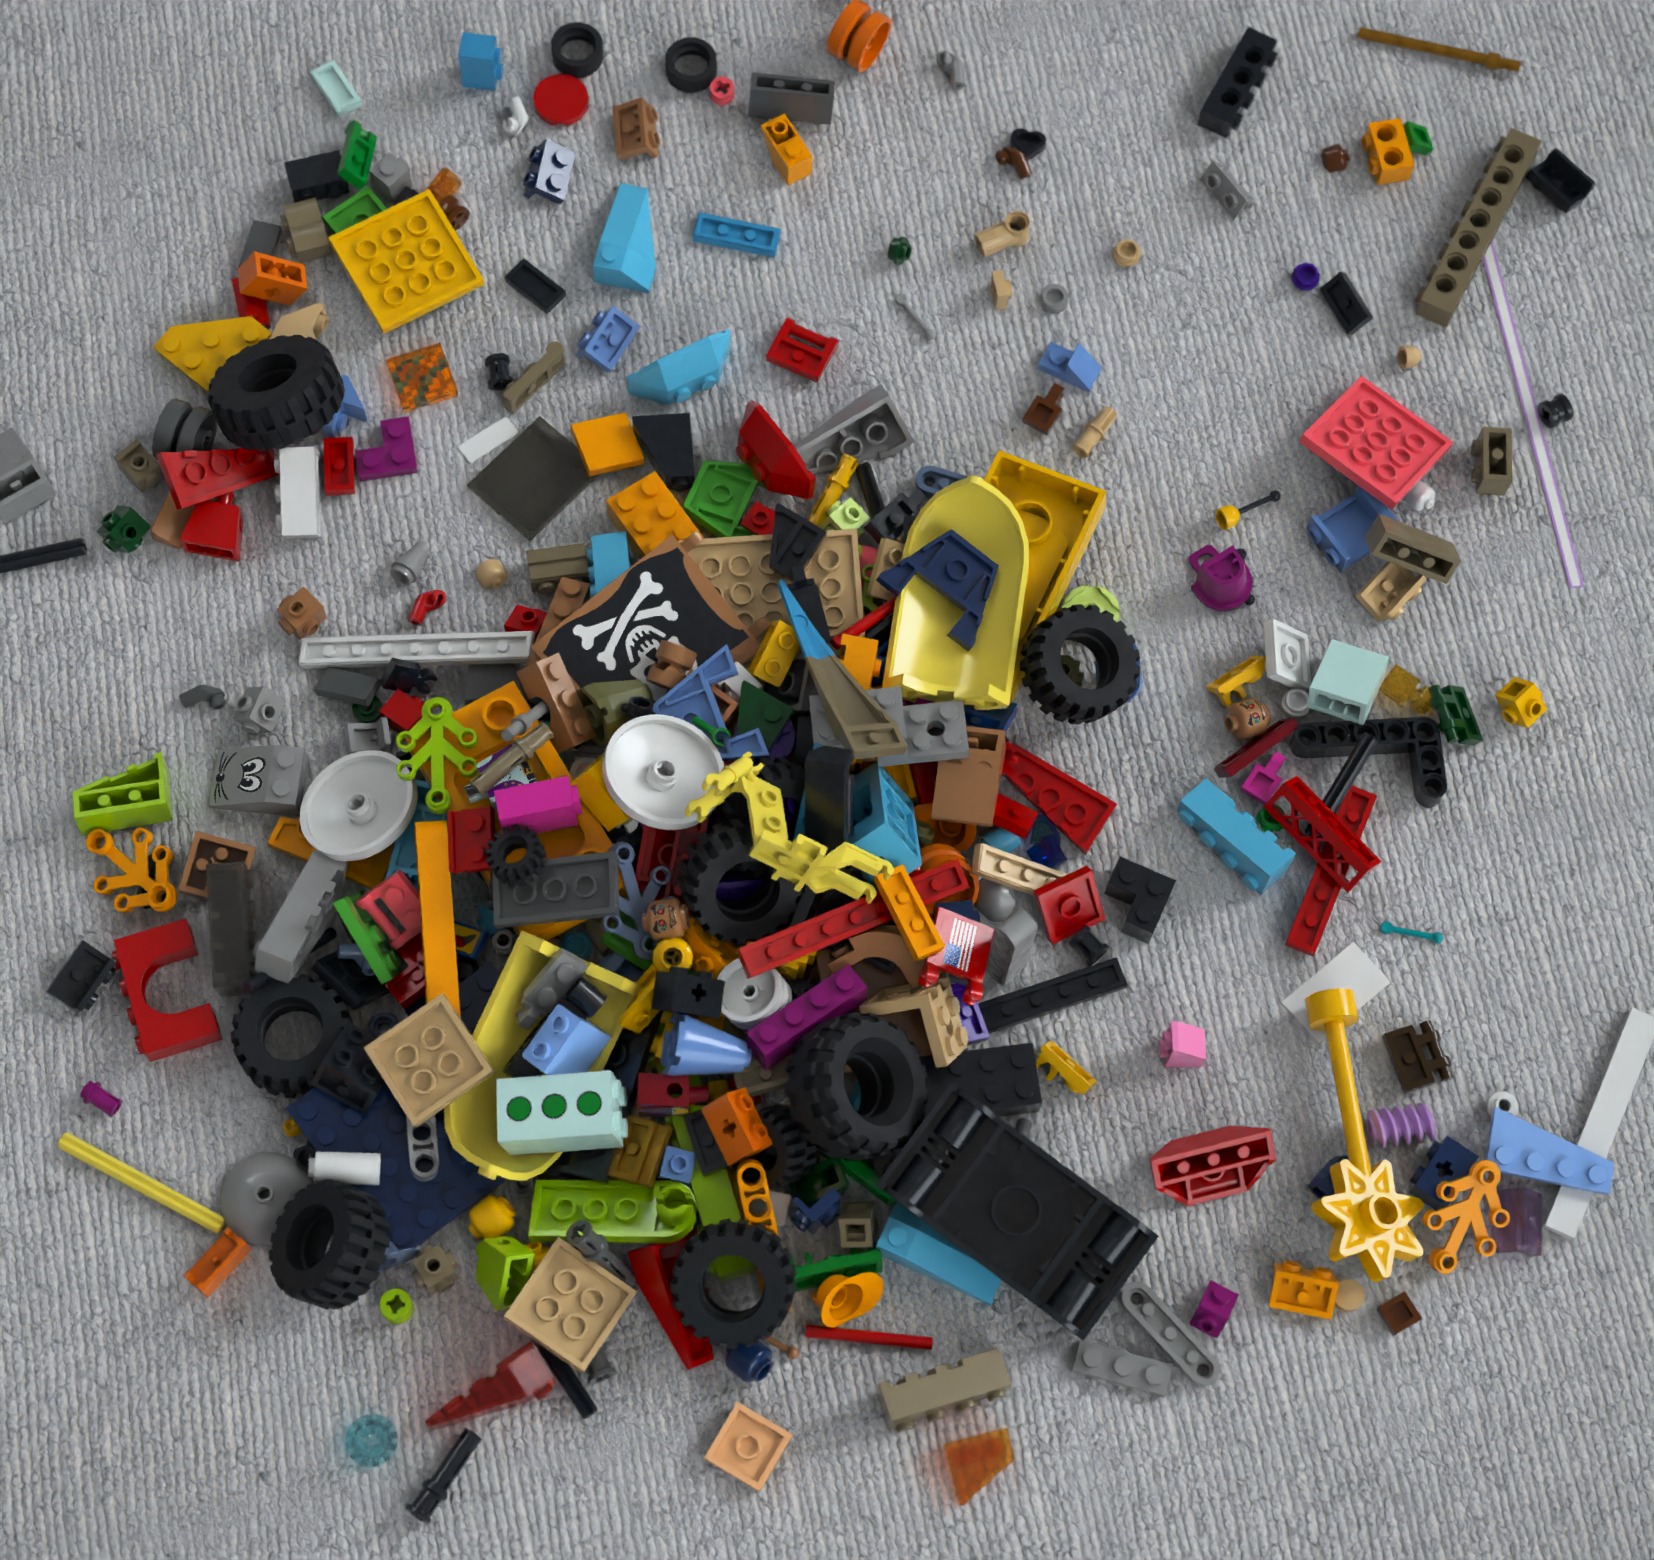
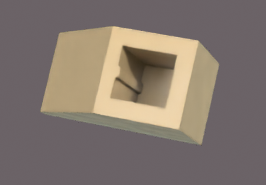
(304, 322)

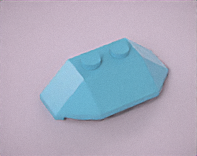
(683, 371)

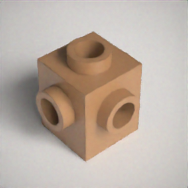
(301, 614)

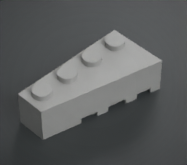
(301, 918)

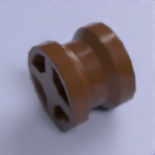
(454, 212)

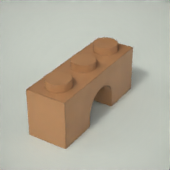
(552, 683)

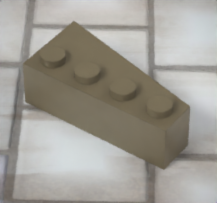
(943, 1390)

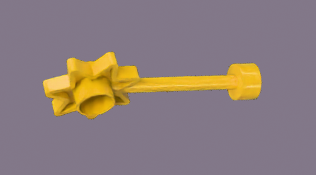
(1365, 1208)

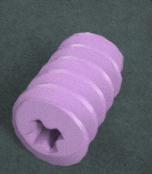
(1399, 1124)

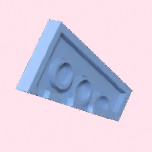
(1541, 1156)

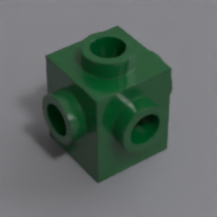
(123, 529)

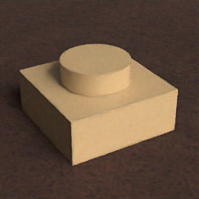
(1000, 289)

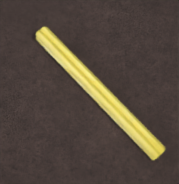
(141, 1182)

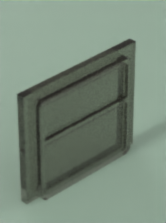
(533, 479)

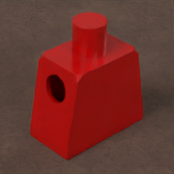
(215, 529)

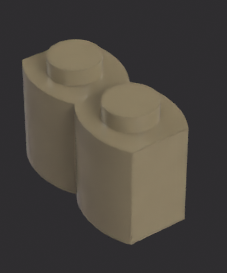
(306, 229)

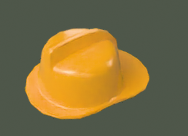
(847, 1297)

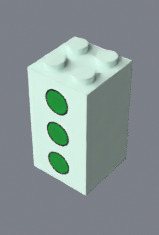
(560, 1113)

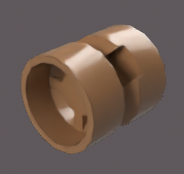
(671, 665)

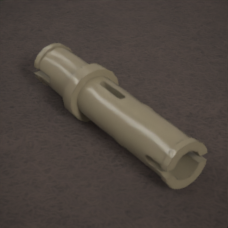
(514, 756)

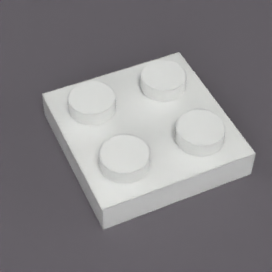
(1287, 655)

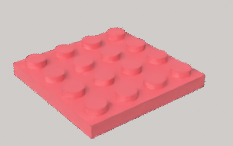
(1376, 442)

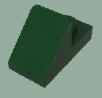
(820, 1179)

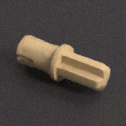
(1094, 432)

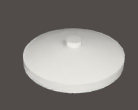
(658, 768)
(358, 806)

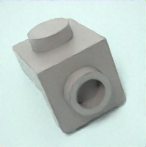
(368, 736)

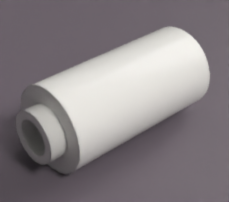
(346, 1167)

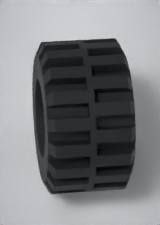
(793, 1151)

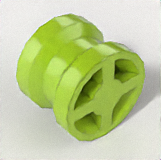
(397, 1312)

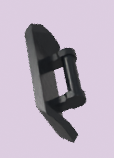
(829, 796)

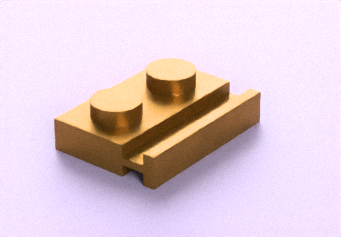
(641, 1152)

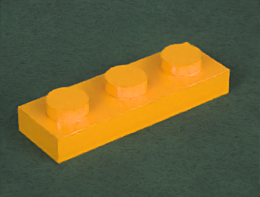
(909, 913)

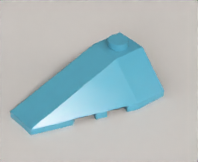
(927, 1252)

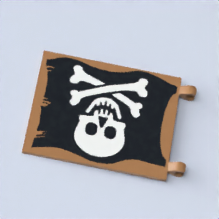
(650, 602)

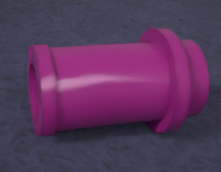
(100, 1098)

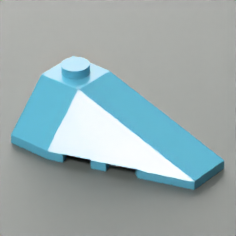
(626, 245)

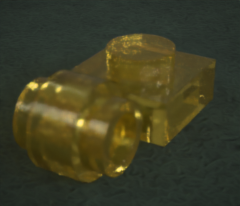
(1402, 685)

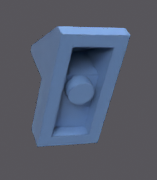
(1072, 367)
(350, 406)

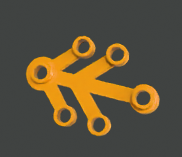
(137, 872)
(1467, 1213)

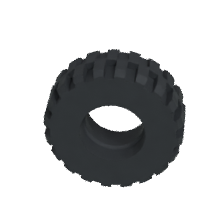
(276, 392)

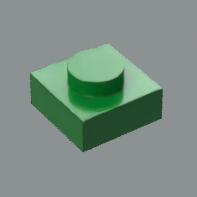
(1418, 138)

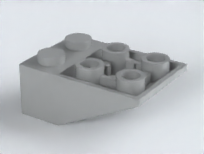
(21, 478)

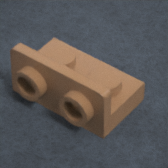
(635, 129)

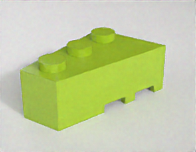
(125, 800)

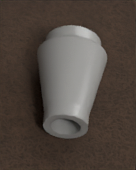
(408, 566)

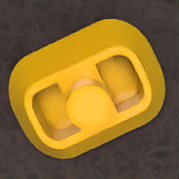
(290, 1128)

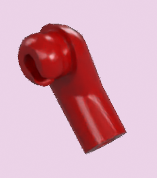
(425, 603)

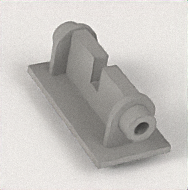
(1223, 187)

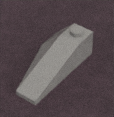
(863, 429)

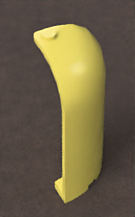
(919, 650)
(473, 1116)

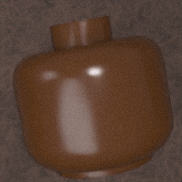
(1334, 158)

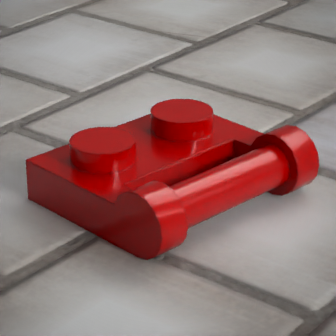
(798, 356)

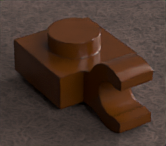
(1044, 412)

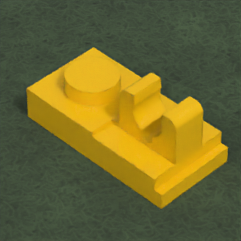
(1247, 671)
(1075, 1076)

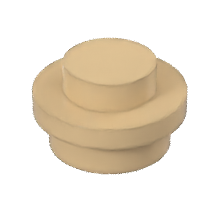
(1126, 253)

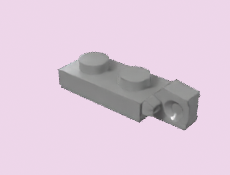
(549, 987)

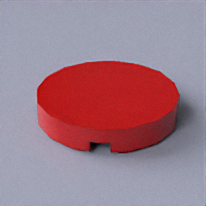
(560, 99)

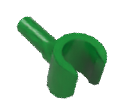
(713, 732)

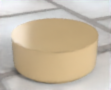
(1349, 1295)

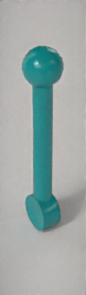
(1386, 928)

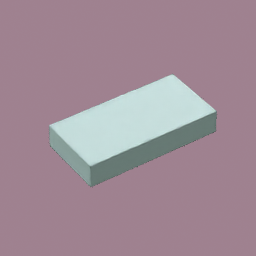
(336, 88)

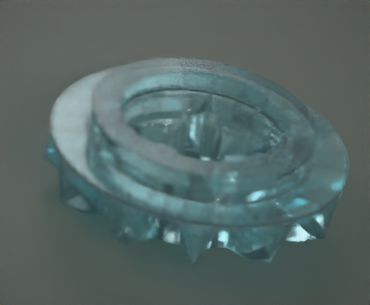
(364, 1427)

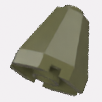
(604, 702)

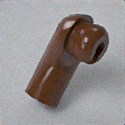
(1016, 158)

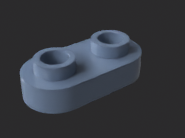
(939, 476)

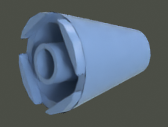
(701, 1049)

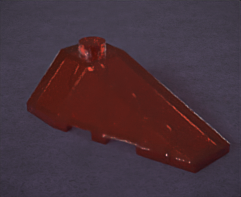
(516, 1382)

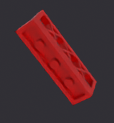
(1329, 826)

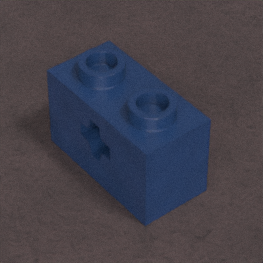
(1449, 1156)

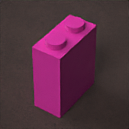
(539, 805)

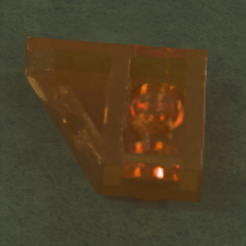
(977, 1461)

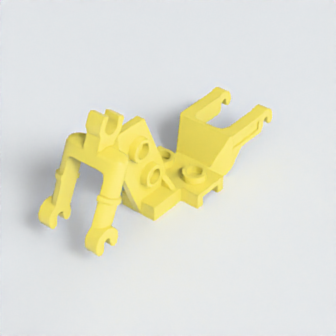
(795, 861)

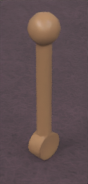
(791, 1352)

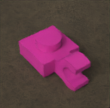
(1263, 781)

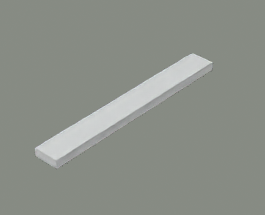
(417, 648)
(1605, 1116)

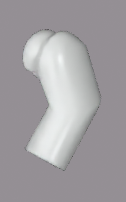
(518, 119)

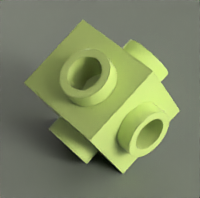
(845, 516)

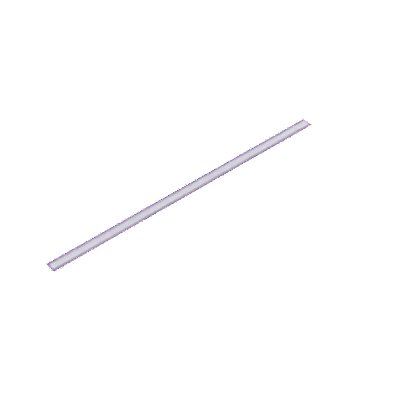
(1532, 419)

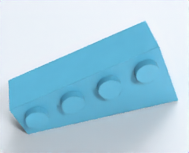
(608, 559)

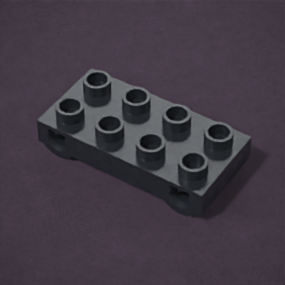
(1017, 1211)

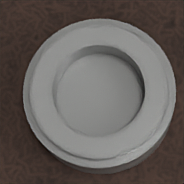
(1054, 298)

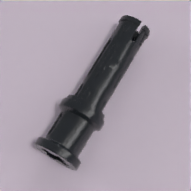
(436, 1488)

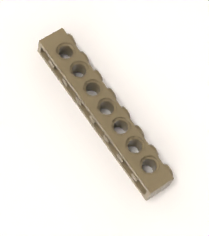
(1441, 306)

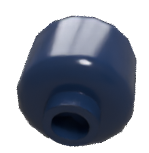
(750, 1362)

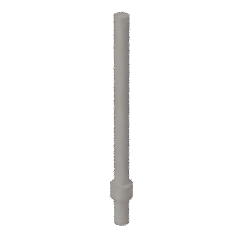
(523, 722)

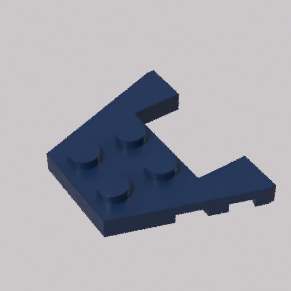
(954, 571)

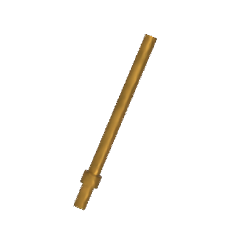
(1491, 60)

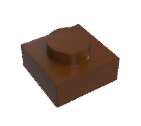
(1399, 1313)

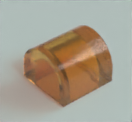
(444, 184)

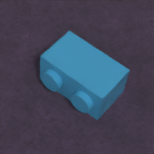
(480, 61)

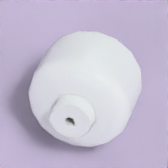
(1421, 496)

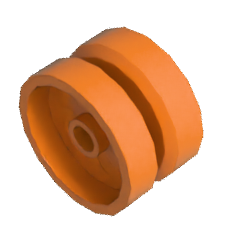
(859, 35)
(939, 854)

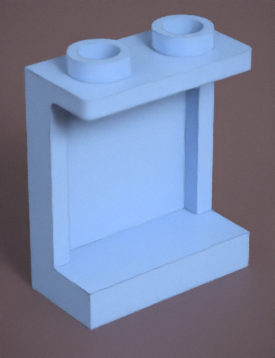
(566, 1044)

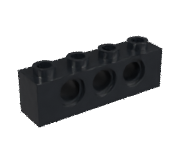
(1253, 48)

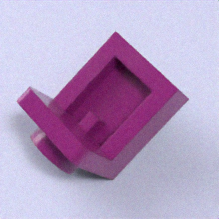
(1214, 1309)

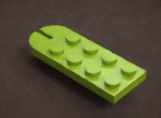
(615, 1210)

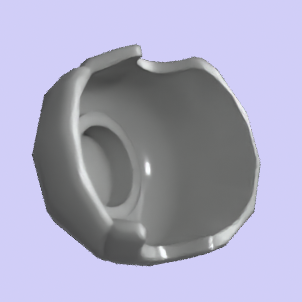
(994, 900)

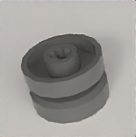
(184, 428)

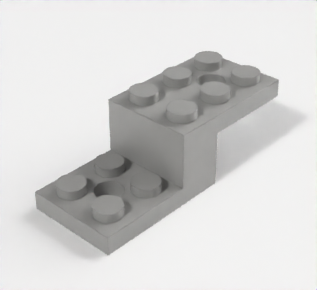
(913, 723)

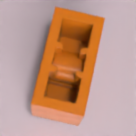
(272, 278)
(736, 1126)

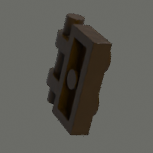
(1409, 1059)

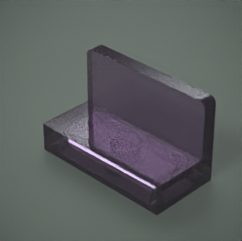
(1525, 1225)

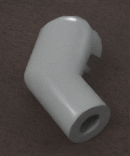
(952, 66)

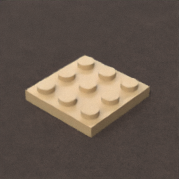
(429, 1060)
(569, 1305)

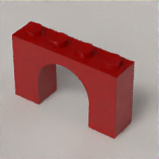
(139, 959)

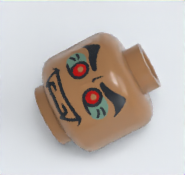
(1247, 719)
(666, 919)

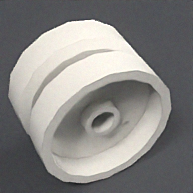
(752, 999)

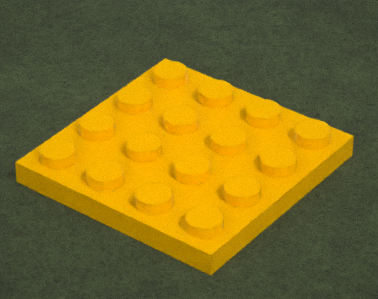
(406, 261)

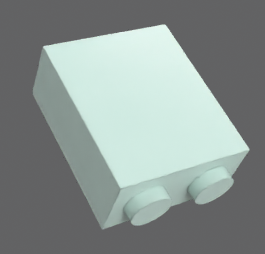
(1347, 682)

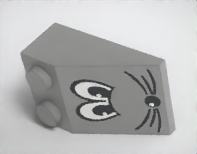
(260, 780)

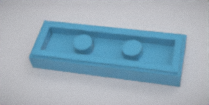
(736, 235)

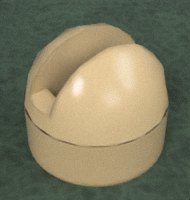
(1408, 356)

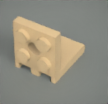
(939, 1013)

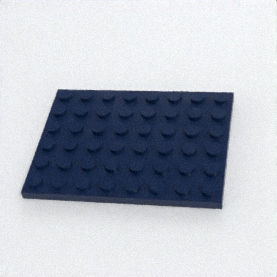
(412, 1206)

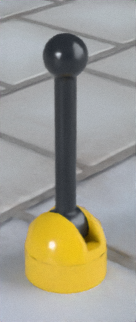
(1228, 515)

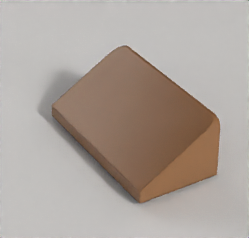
(170, 523)

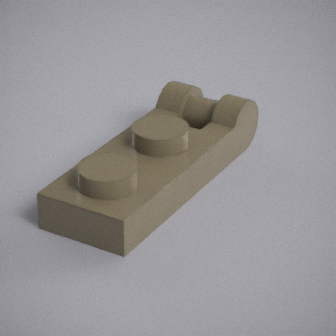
(534, 377)

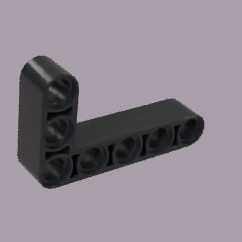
(1409, 743)

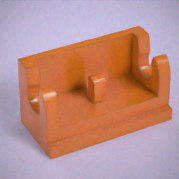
(217, 1262)

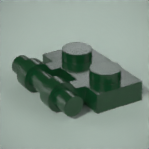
(1455, 714)

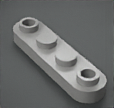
(1170, 1334)

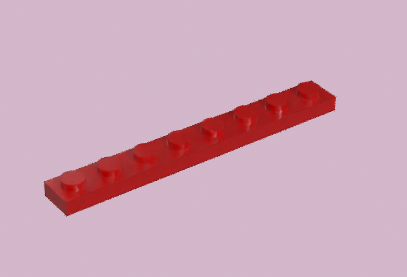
(843, 922)

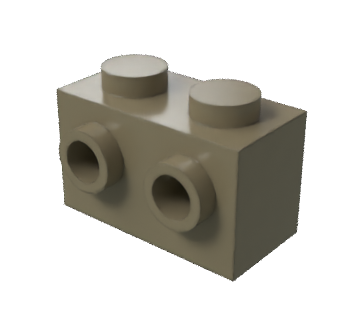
(1492, 461)

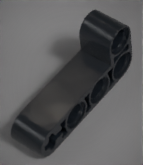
(582, 1000)

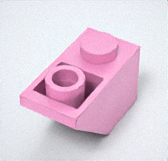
(1182, 1046)

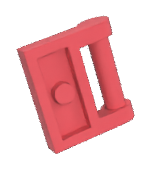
(403, 902)

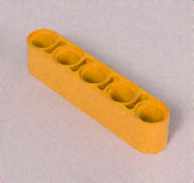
(756, 1190)

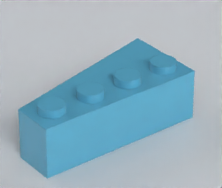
(1235, 836)

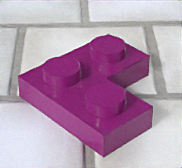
(393, 458)

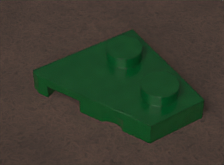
(763, 712)

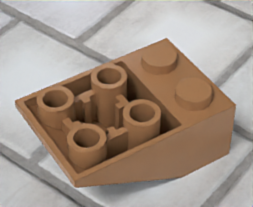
(969, 786)

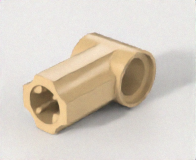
(1002, 235)

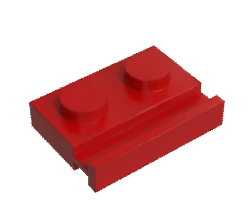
(468, 838)

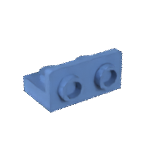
(607, 339)

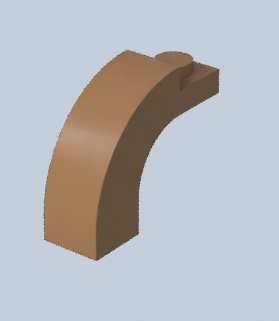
(882, 942)

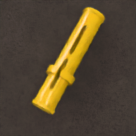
(836, 485)

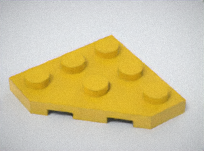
(206, 346)

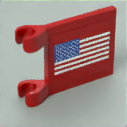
(964, 954)

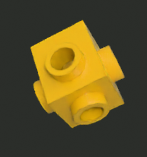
(1520, 702)

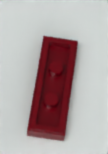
(1256, 747)

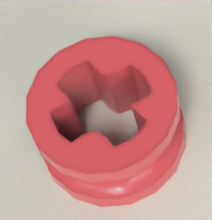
(718, 97)

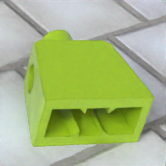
(503, 1269)

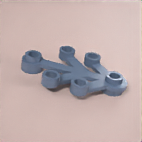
(636, 904)

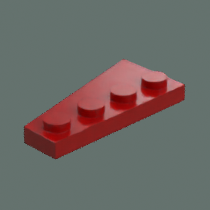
(209, 474)
(1064, 800)

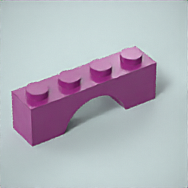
(779, 1033)

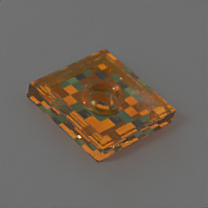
(421, 377)

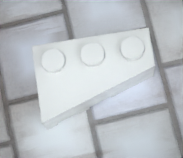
(298, 492)

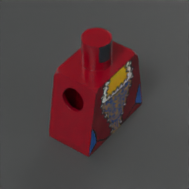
(655, 1093)

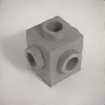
(258, 710)

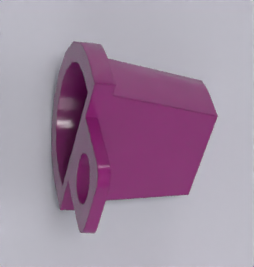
(1223, 580)

